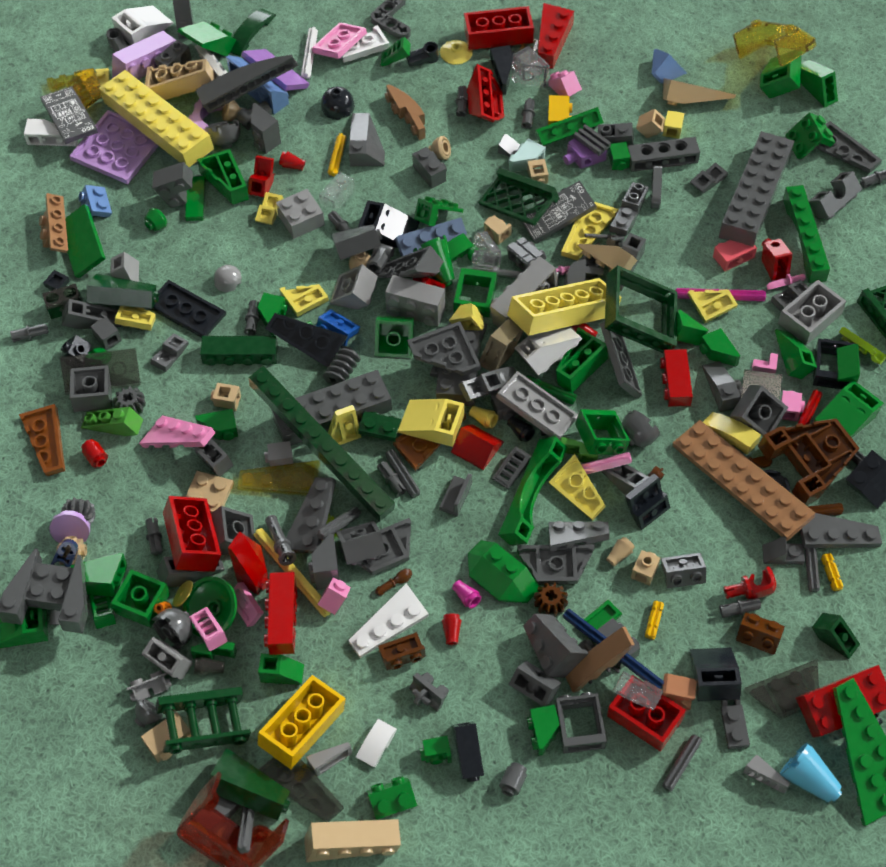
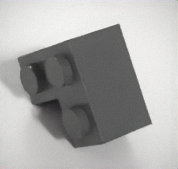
(172, 183)

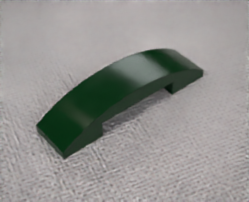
(249, 29)

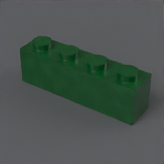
(239, 350)

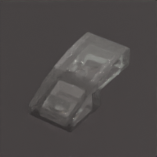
(638, 692)

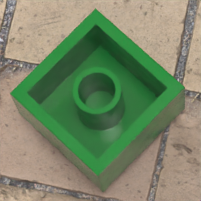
(138, 597)

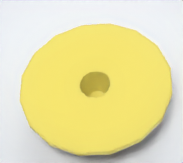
(182, 593)

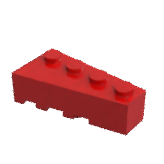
(554, 30)
(281, 613)

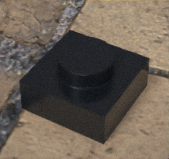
(56, 280)

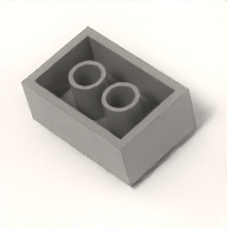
(415, 300)
(812, 312)

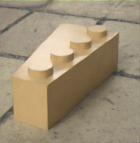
(179, 79)
(351, 839)

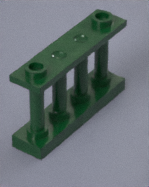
(205, 699)

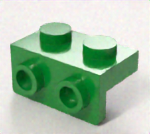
(391, 797)

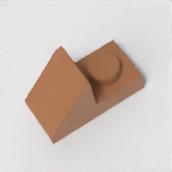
(680, 689)

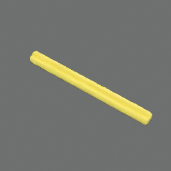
(301, 582)

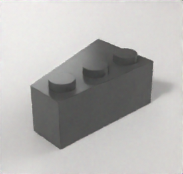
(553, 646)

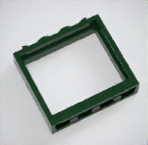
(634, 331)

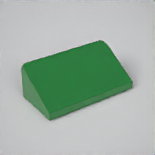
(848, 363)

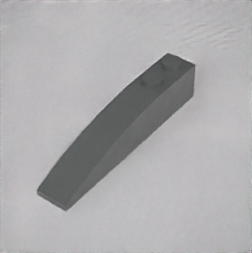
(242, 80)

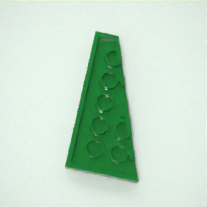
(864, 750)

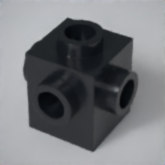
(75, 346)

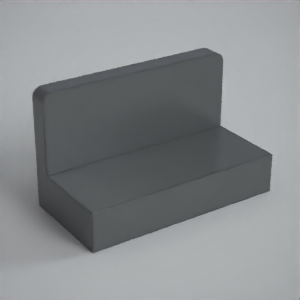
(456, 495)

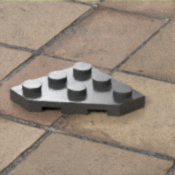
(446, 349)

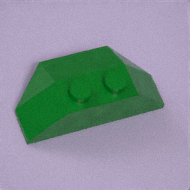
(500, 573)

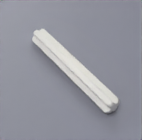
(309, 55)

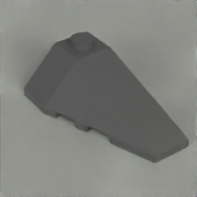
(364, 142)
(414, 265)

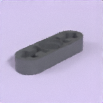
(656, 187)

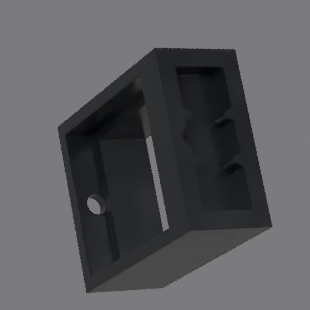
(827, 378)

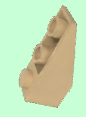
(608, 256)

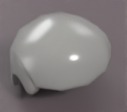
(227, 278)

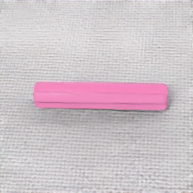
(607, 463)

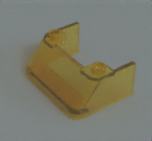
(787, 38)

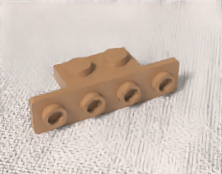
(54, 224)

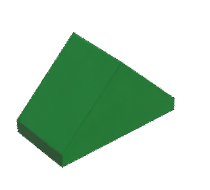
(688, 329)

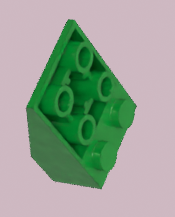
(780, 79)
(852, 407)
(31, 631)

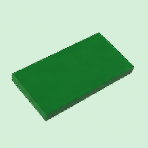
(83, 242)

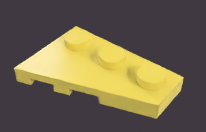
(577, 488)

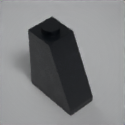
(468, 750)

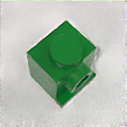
(436, 750)

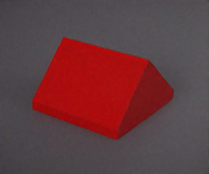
(476, 446)

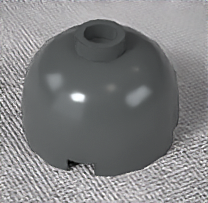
(224, 134)
(639, 430)
(174, 625)

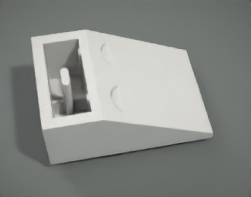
(140, 23)
(547, 347)

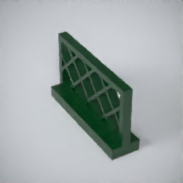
(525, 186)
(874, 308)

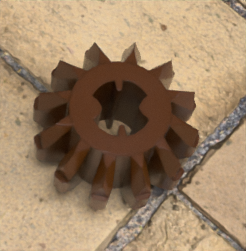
(542, 599)

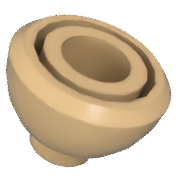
(230, 111)
(441, 148)
(359, 259)

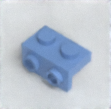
(96, 199)

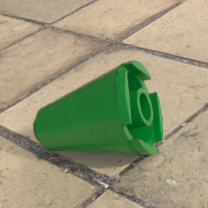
(446, 271)

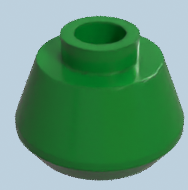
(155, 220)

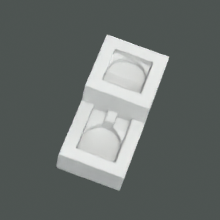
(376, 742)

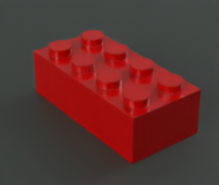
(498, 27)
(191, 534)
(820, 705)

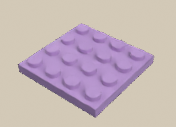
(116, 149)

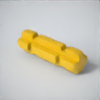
(832, 572)
(654, 620)

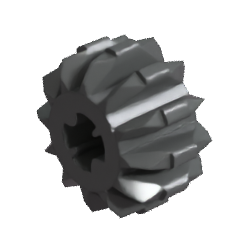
(130, 398)
(81, 506)

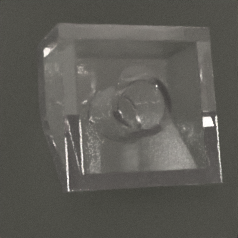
(530, 69)

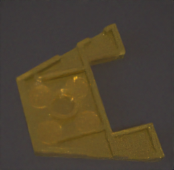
(83, 82)

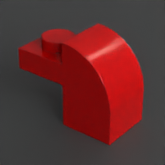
(263, 176)

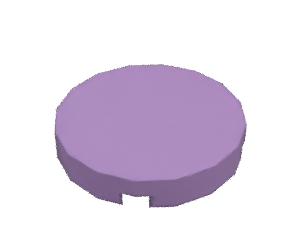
(69, 524)

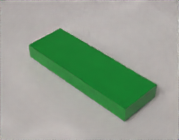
(195, 199)

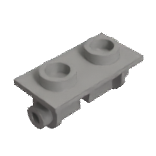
(141, 687)

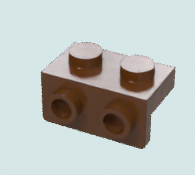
(760, 633)
(402, 651)

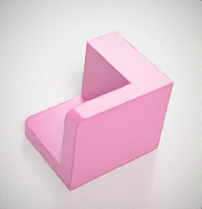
(766, 366)

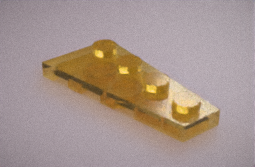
(280, 479)

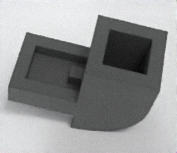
(580, 272)

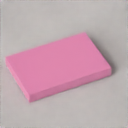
(339, 40)

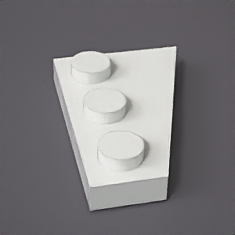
(368, 44)

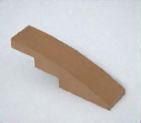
(602, 656)

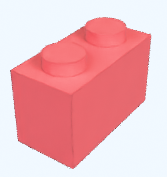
(733, 254)

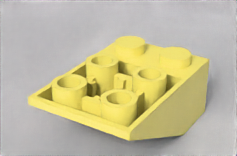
(433, 420)

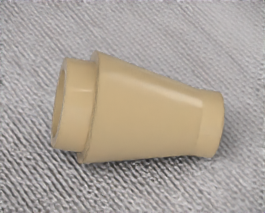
(620, 551)

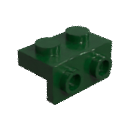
(379, 426)

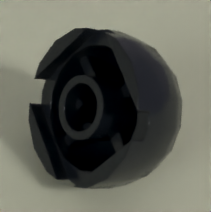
(337, 103)

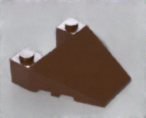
(815, 450)

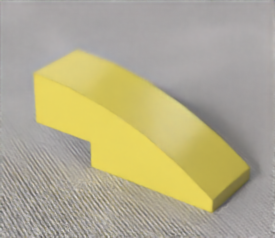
(733, 431)

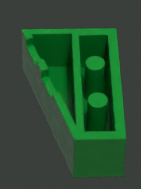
(224, 175)
(581, 361)

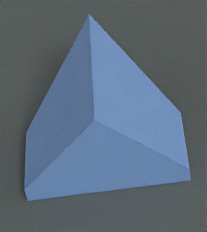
(665, 66)

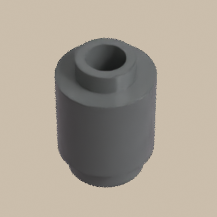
(513, 779)

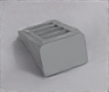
(325, 759)
(763, 772)

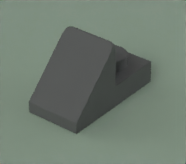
(783, 553)

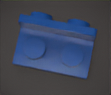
(339, 324)

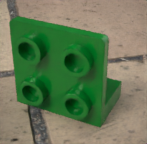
(428, 208)

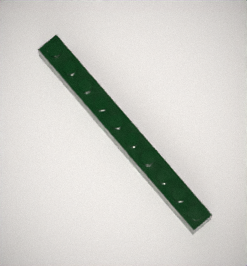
(321, 444)

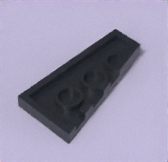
(312, 340)

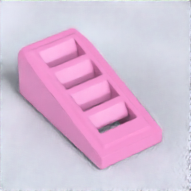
(213, 639)

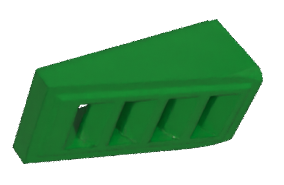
(396, 52)
(103, 618)

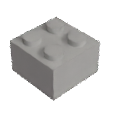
(300, 213)

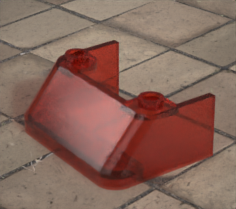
(217, 835)

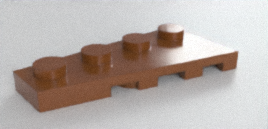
(45, 436)
(416, 450)

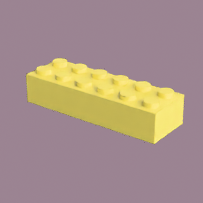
(559, 306)

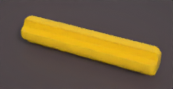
(337, 155)

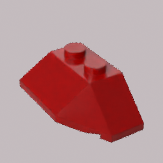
(485, 95)

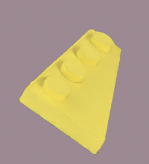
(592, 223)

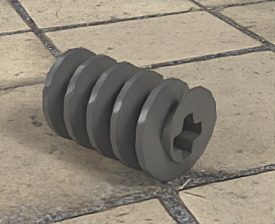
(341, 366)

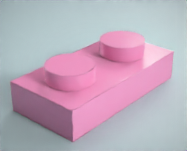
(247, 605)

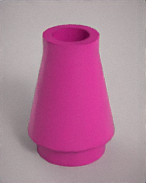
(467, 595)

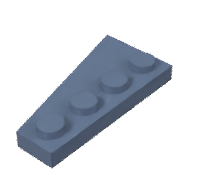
(414, 239)

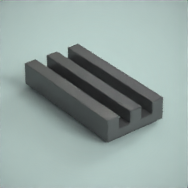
(594, 139)

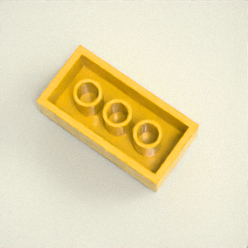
(301, 721)

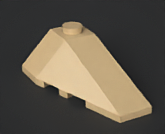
(685, 93)

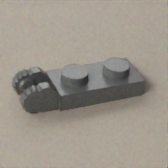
(734, 725)

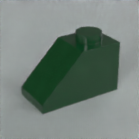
(836, 634)

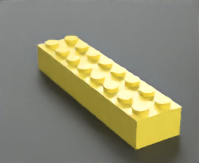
(156, 118)

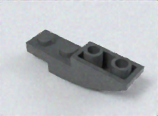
(629, 209)
(486, 383)

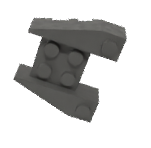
(47, 588)

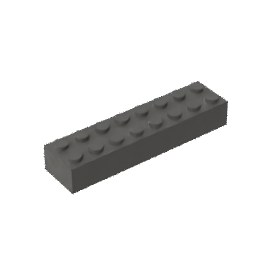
(756, 189)

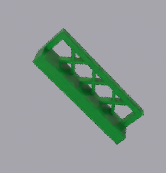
(568, 126)

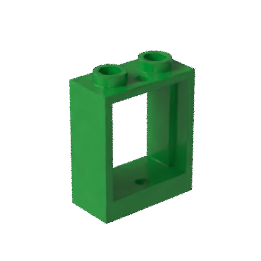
(476, 278)
(608, 420)

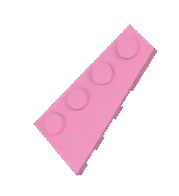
(177, 432)

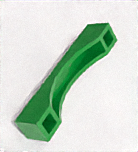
(813, 253)
(518, 521)

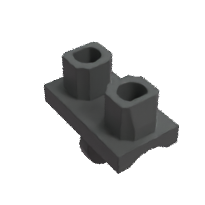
(426, 692)

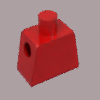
(776, 258)

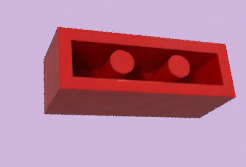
(676, 378)

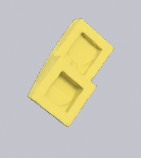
(268, 211)

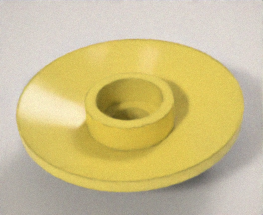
(455, 52)

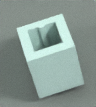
(526, 152)

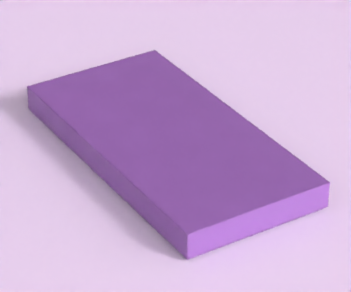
(287, 81)

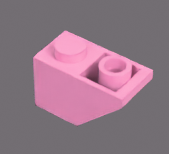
(564, 83)

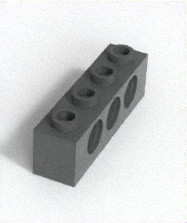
(664, 154)

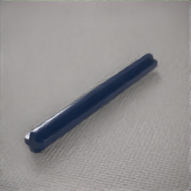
(597, 637)

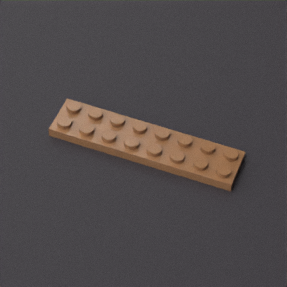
(744, 480)

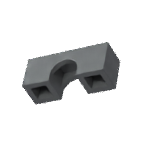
(826, 203)

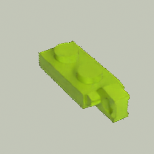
(864, 347)

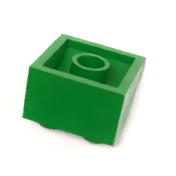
(392, 336)

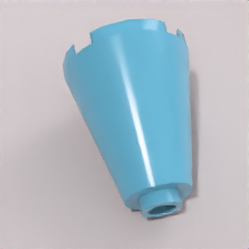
(811, 774)

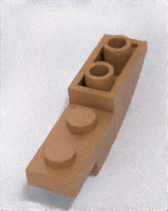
(406, 108)

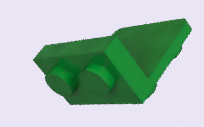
(808, 134)

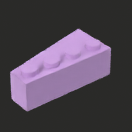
(140, 55)

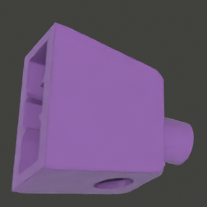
(582, 155)

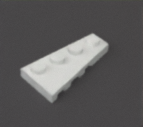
(216, 66)
(391, 620)

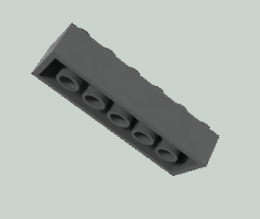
(363, 392)

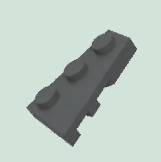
(575, 532)

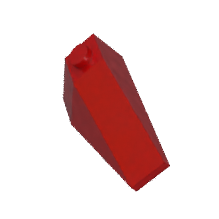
(248, 563)

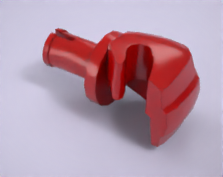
(750, 589)

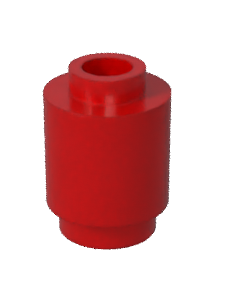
(94, 453)

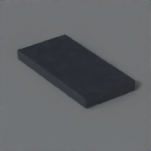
(188, 309)

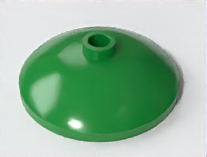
(213, 593)

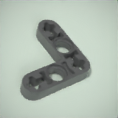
(386, 18)

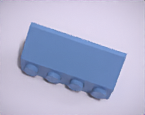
(268, 92)

